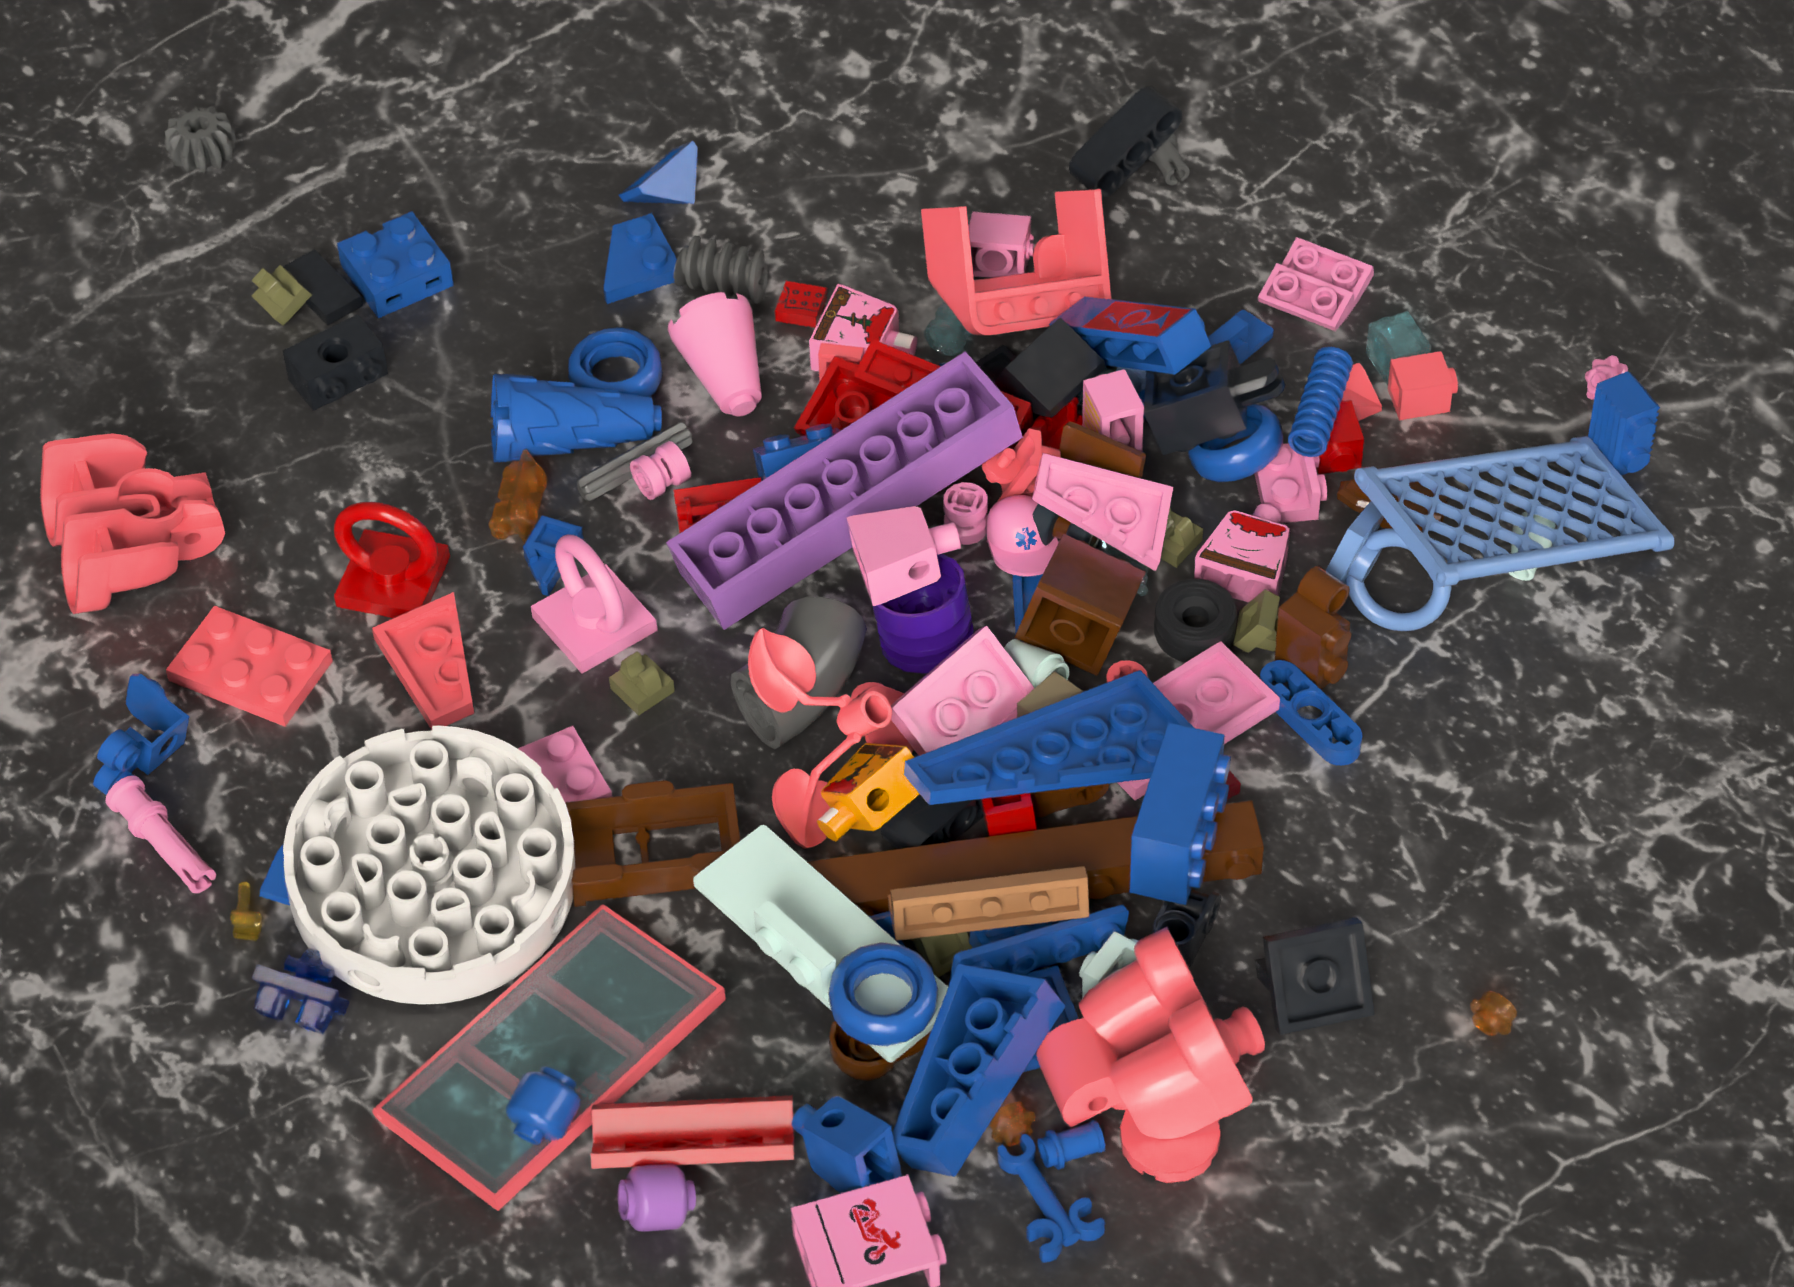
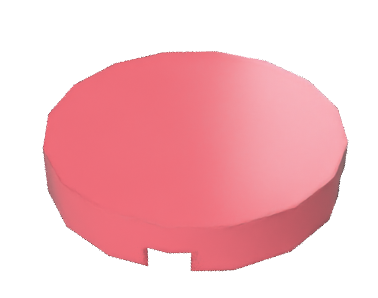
(1169, 1158)

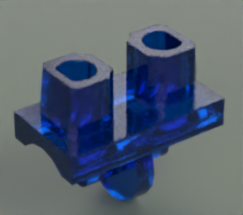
(318, 1000)

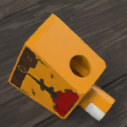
(867, 790)

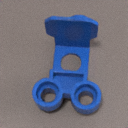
(130, 750)

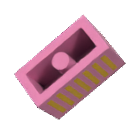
(1113, 408)

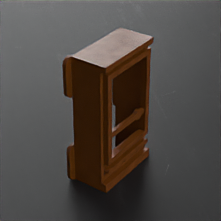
(639, 810)

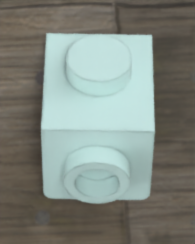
(1113, 956)

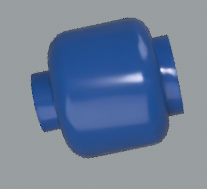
(543, 1105)

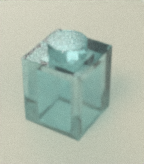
(1394, 339)

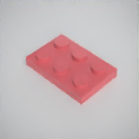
(249, 665)

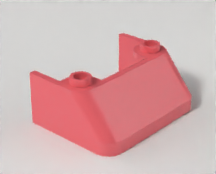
(1064, 268)

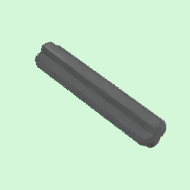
(618, 469)

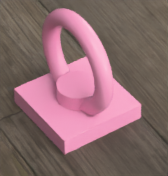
(592, 613)

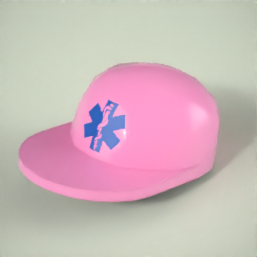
(1015, 537)

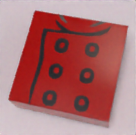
(801, 304)

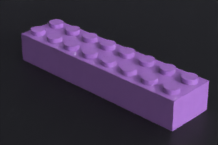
(874, 465)

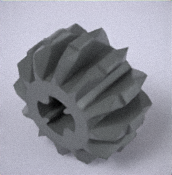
(200, 139)

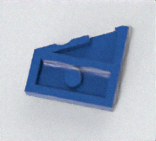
(637, 259)

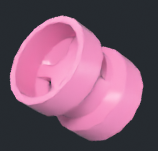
(660, 470)
(967, 508)

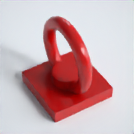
(387, 570)

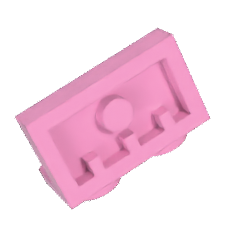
(1292, 486)

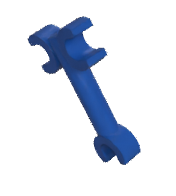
(1057, 1225)

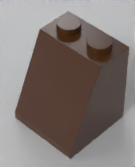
(1080, 604)

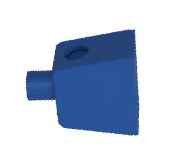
(847, 1145)

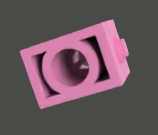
(1000, 244)

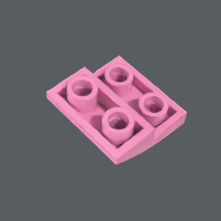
(1316, 284)

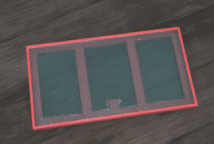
(590, 1008)

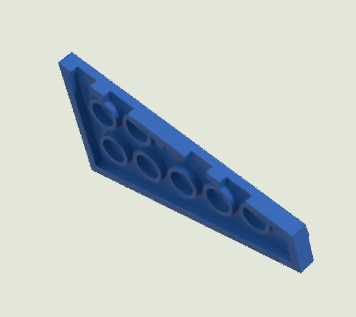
(1074, 743)

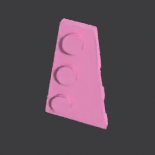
(1107, 504)

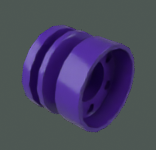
(926, 623)

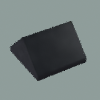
(1051, 370)

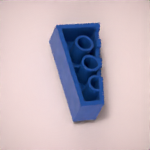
(971, 1063)

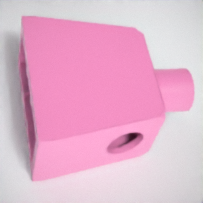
(898, 550)

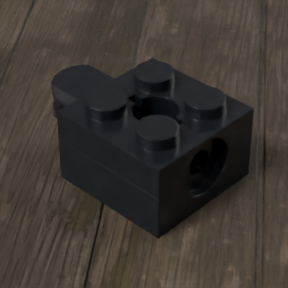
(1207, 398)

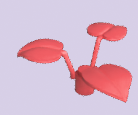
(783, 675)

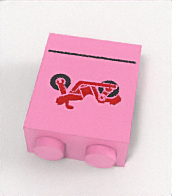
(867, 1236)

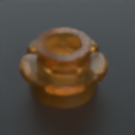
(1493, 1014)
(1011, 1123)

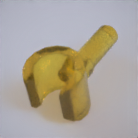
(246, 922)

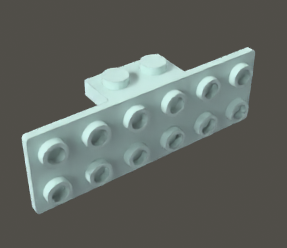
(803, 923)

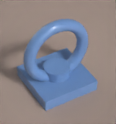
(1356, 559)

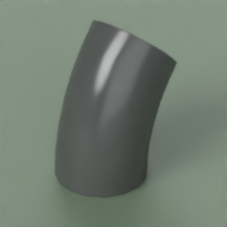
(833, 638)

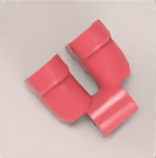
(118, 520)
(1180, 1074)

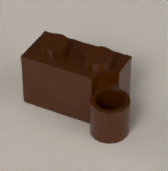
(1312, 630)

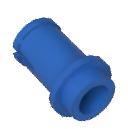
(1070, 1144)

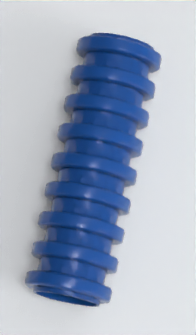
(1320, 402)

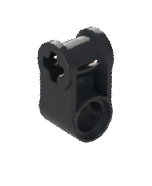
(1189, 922)

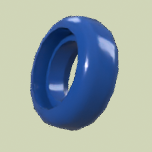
(617, 343)
(1244, 458)
(876, 1028)

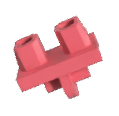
(1018, 467)

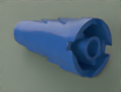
(563, 417)

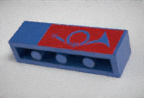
(1139, 333)

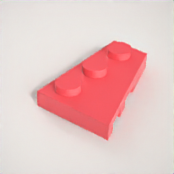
(429, 660)

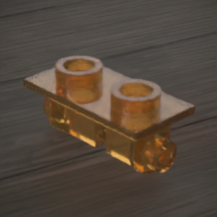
(520, 499)

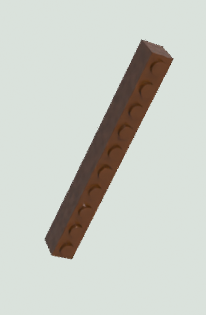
(1098, 846)

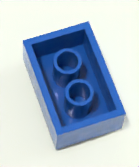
(1179, 814)

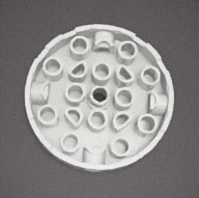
(430, 865)

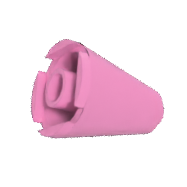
(721, 349)

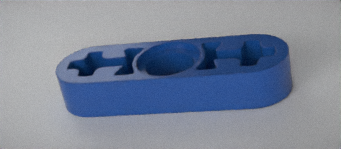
(1316, 730)

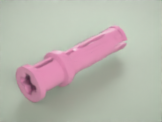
(150, 821)

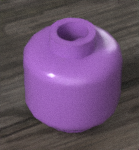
(656, 1197)

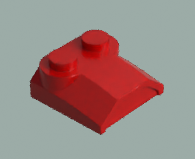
(838, 399)

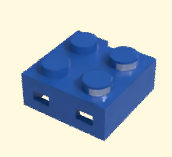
(395, 263)

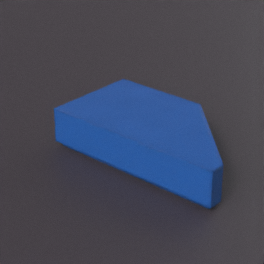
(540, 550)

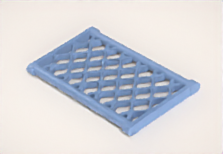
(1646, 535)

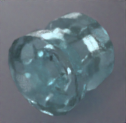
(946, 332)

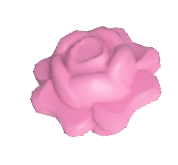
(1602, 371)

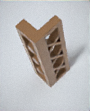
(989, 903)

